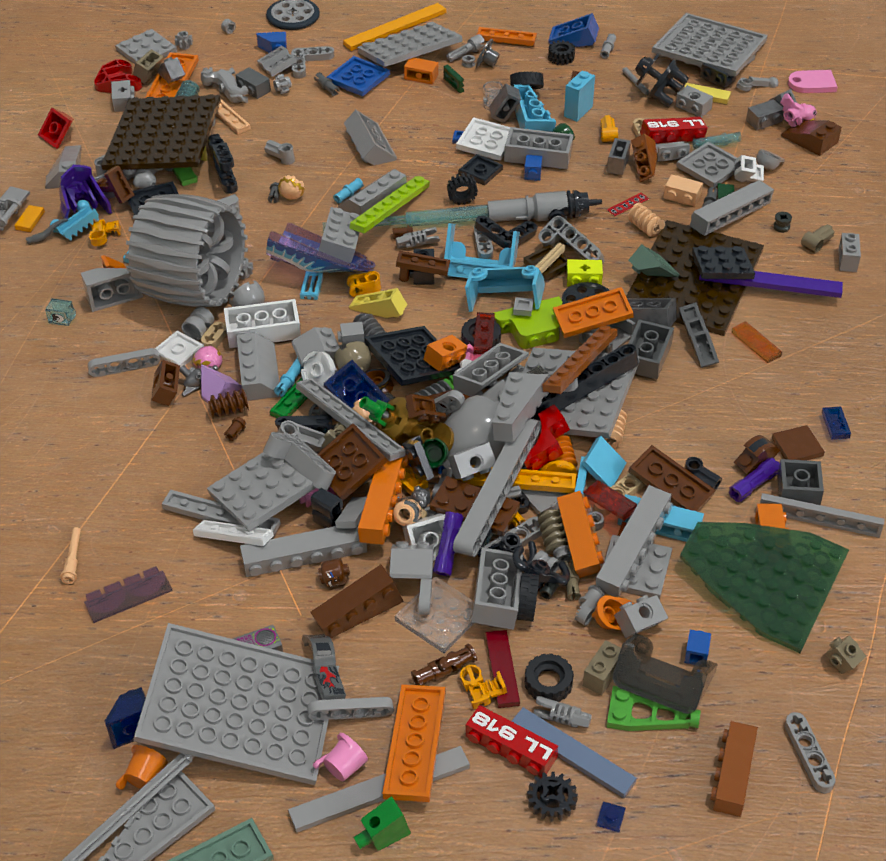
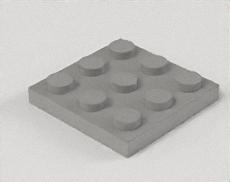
(141, 44)
(708, 164)
(651, 571)

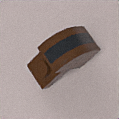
(756, 451)

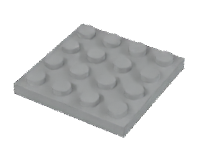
(260, 489)

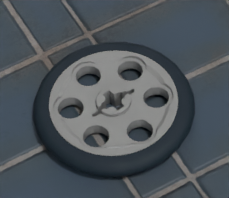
(301, 17)

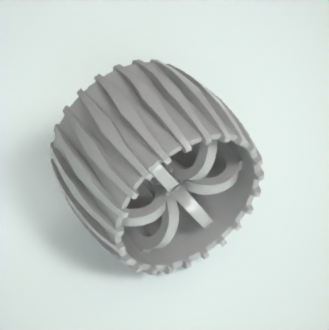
(186, 250)

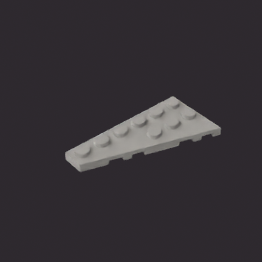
(160, 821)

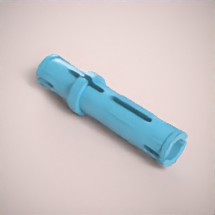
(288, 379)

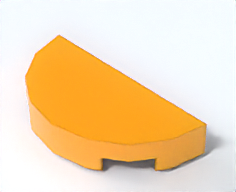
(560, 466)

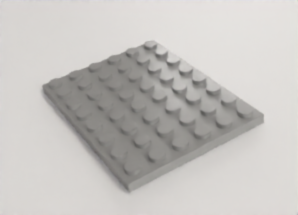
(233, 705)

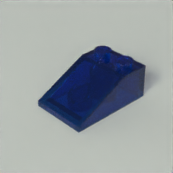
(353, 384)

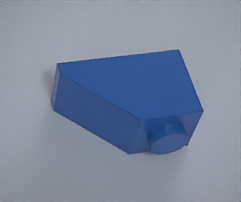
(271, 40)

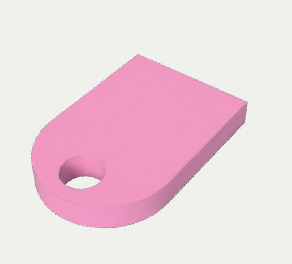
(812, 81)

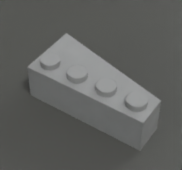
(516, 406)

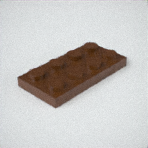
(664, 473)
(459, 498)

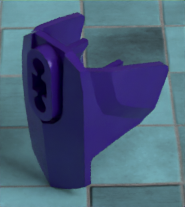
(79, 185)

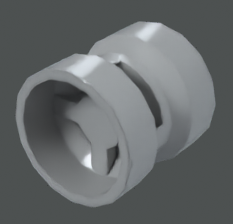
(552, 561)

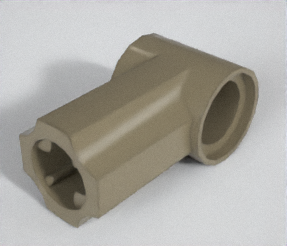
(816, 240)

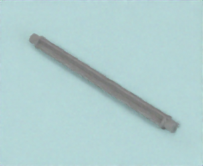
(129, 808)

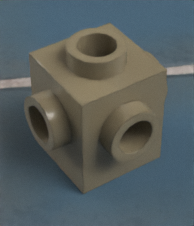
(845, 654)

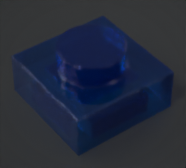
(611, 816)

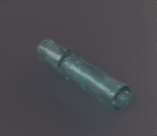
(718, 140)

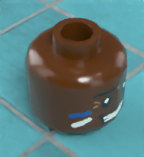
(333, 573)

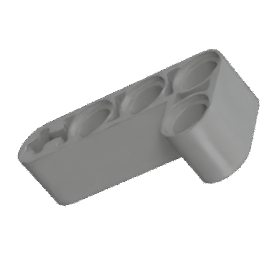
(575, 242)
(301, 458)

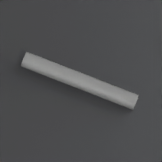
(634, 79)

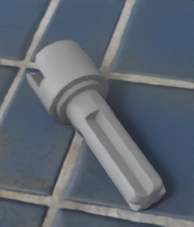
(473, 45)

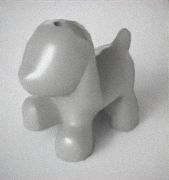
(142, 177)

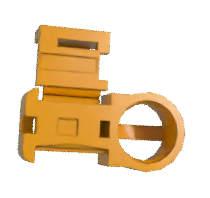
(98, 235)
(484, 689)

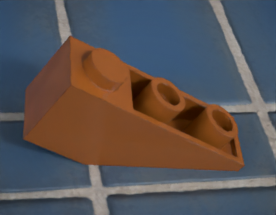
(645, 156)

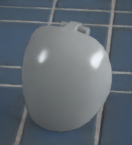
(474, 426)

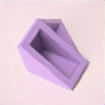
(215, 382)

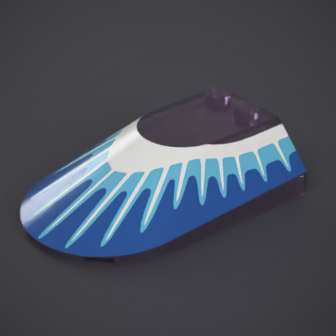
(301, 250)

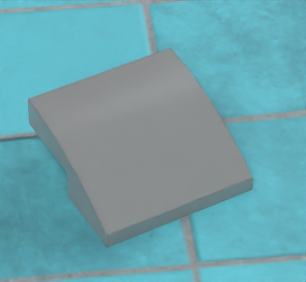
(276, 61)

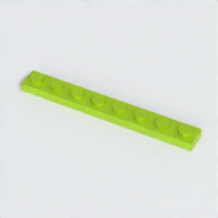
(389, 204)

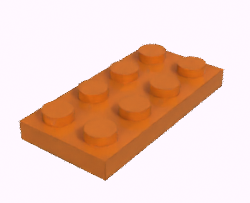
(593, 312)

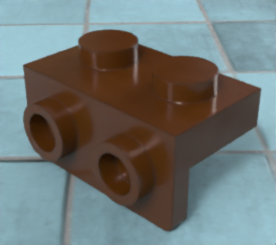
(423, 409)

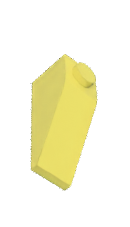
(382, 303)

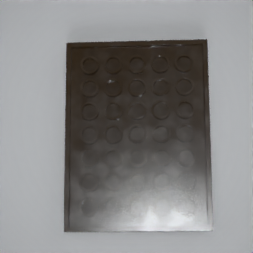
(162, 132)
(714, 299)

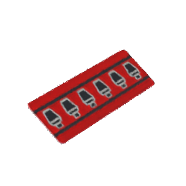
(627, 204)

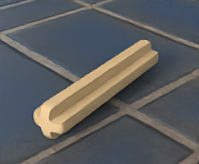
(550, 257)

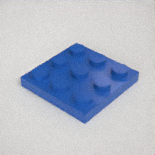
(358, 75)

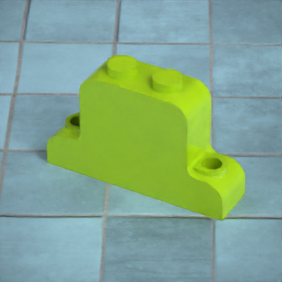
(534, 329)

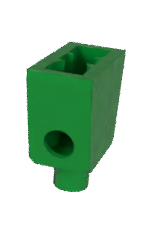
(383, 826)

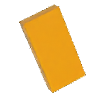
(29, 218)

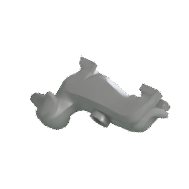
(226, 82)

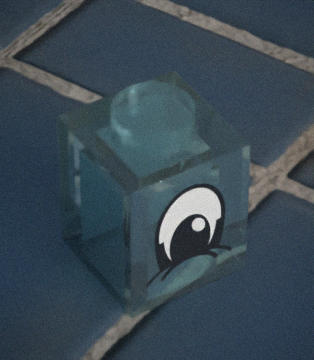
(60, 312)

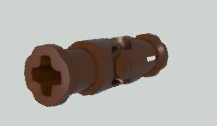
(446, 665)

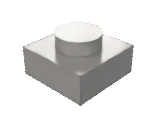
(523, 306)

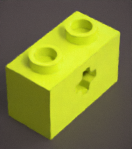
(584, 271)

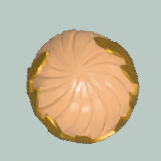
(290, 187)

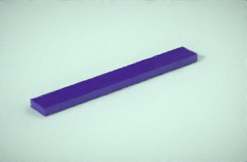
(788, 283)

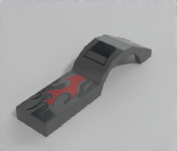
(325, 667)

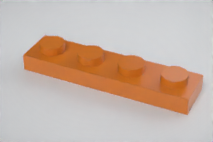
(508, 36)

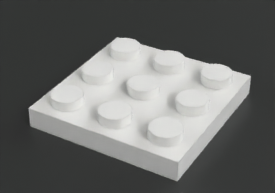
(484, 139)

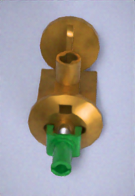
(394, 422)

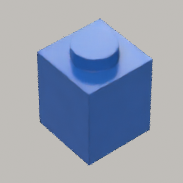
(533, 167)
(697, 646)

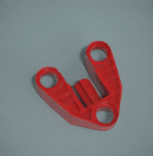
(115, 71)

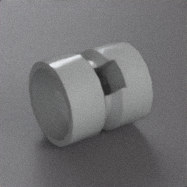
(197, 323)

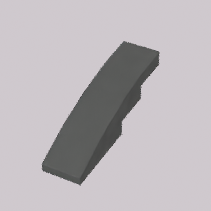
(698, 335)

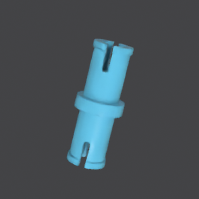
(348, 190)

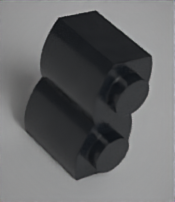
(325, 508)

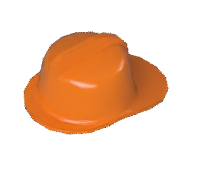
(606, 609)

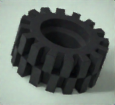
(561, 52)
(462, 196)

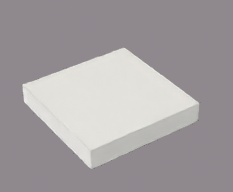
(178, 348)

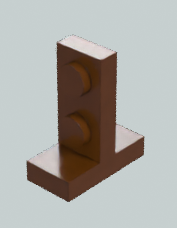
(116, 183)

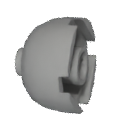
(247, 295)

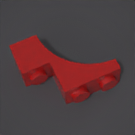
(547, 446)

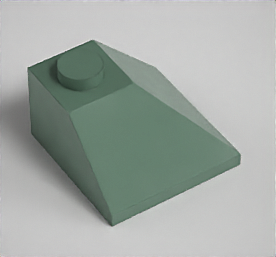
(651, 263)

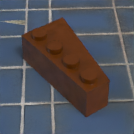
(358, 603)

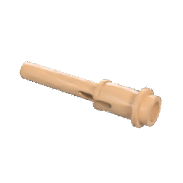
(70, 564)

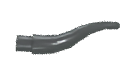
(43, 235)

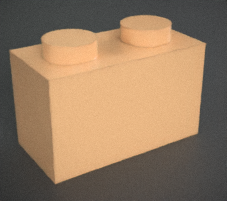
(683, 190)

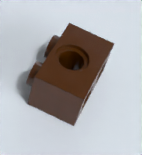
(165, 382)

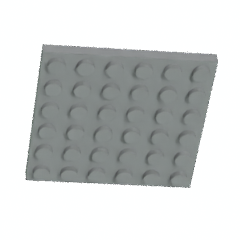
(707, 41)
(596, 412)

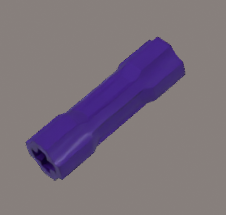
(745, 486)
(445, 557)

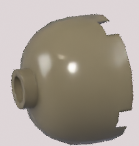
(354, 351)

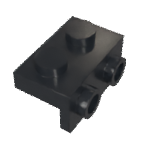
(716, 76)
(418, 459)

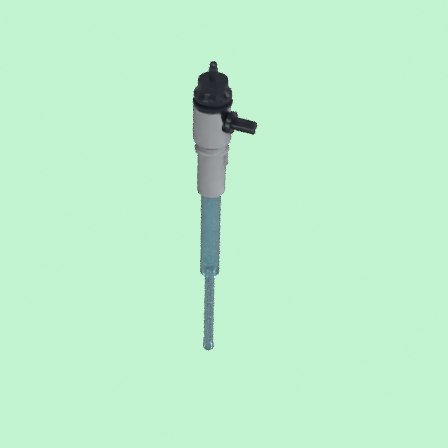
(539, 207)

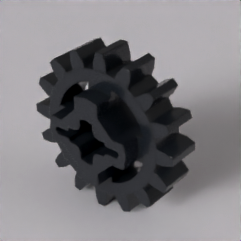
(552, 797)

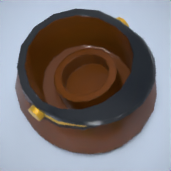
(381, 378)

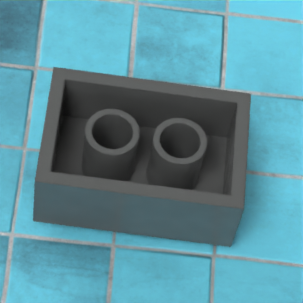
(652, 347)

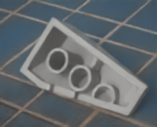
(69, 156)

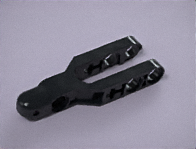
(223, 163)

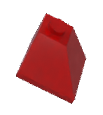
(55, 127)

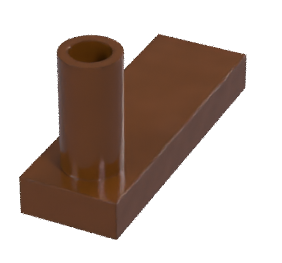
(411, 261)

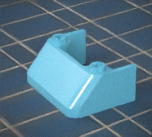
(461, 265)
(504, 280)

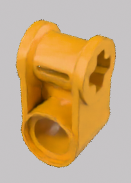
(365, 283)

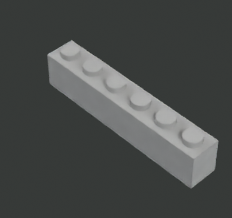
(731, 207)
(633, 541)
(301, 550)

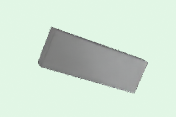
(351, 514)

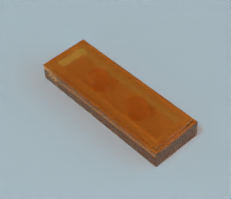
(756, 342)

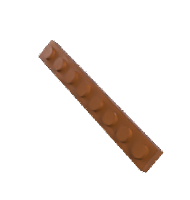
(579, 360)

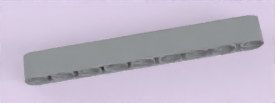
(495, 491)

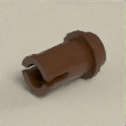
(398, 232)
(238, 424)

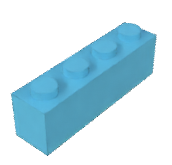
(677, 523)

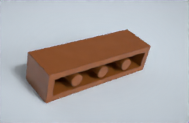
(735, 768)

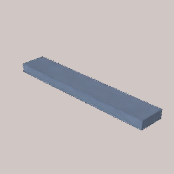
(578, 754)

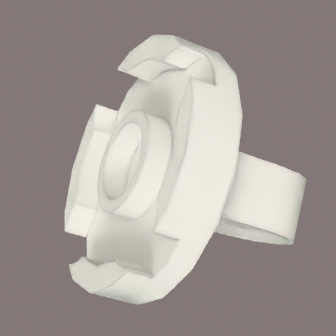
(318, 367)

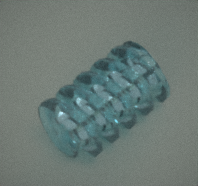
(188, 88)

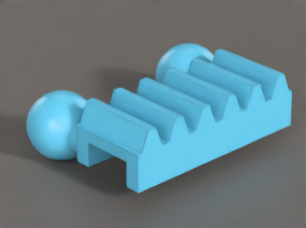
(77, 221)

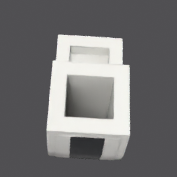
(747, 169)

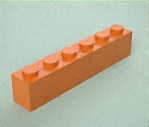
(381, 500)

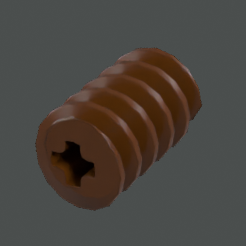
(228, 403)

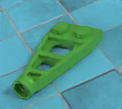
(621, 714)

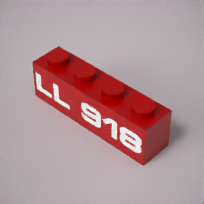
(674, 129)
(511, 741)

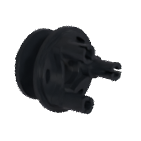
(665, 79)

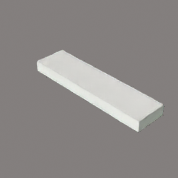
(232, 533)

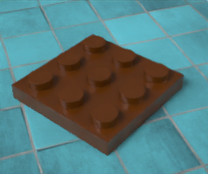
(353, 460)

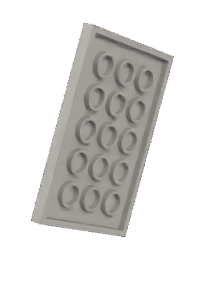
(409, 44)

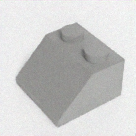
(315, 340)
(412, 560)

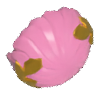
(207, 356)

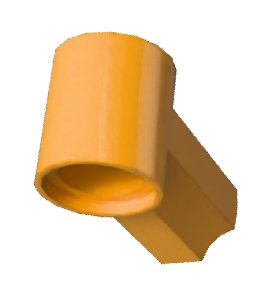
(608, 129)

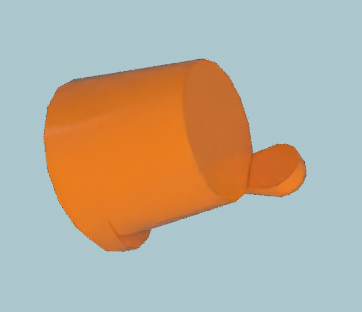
(142, 768)

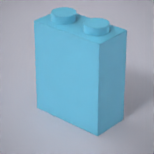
(579, 96)

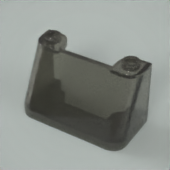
(659, 680)

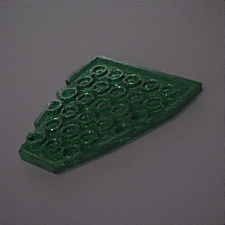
(766, 575)

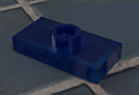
(836, 423)

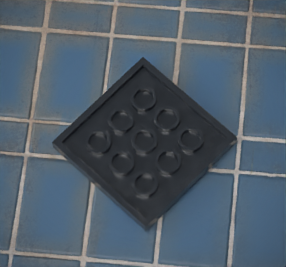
(403, 355)

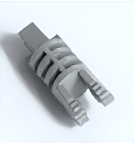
(417, 238)
(562, 713)

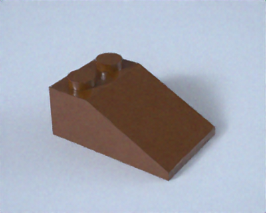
(814, 135)

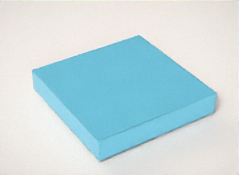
(603, 462)

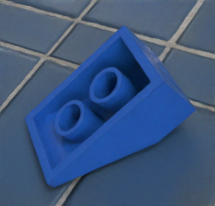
(578, 31)

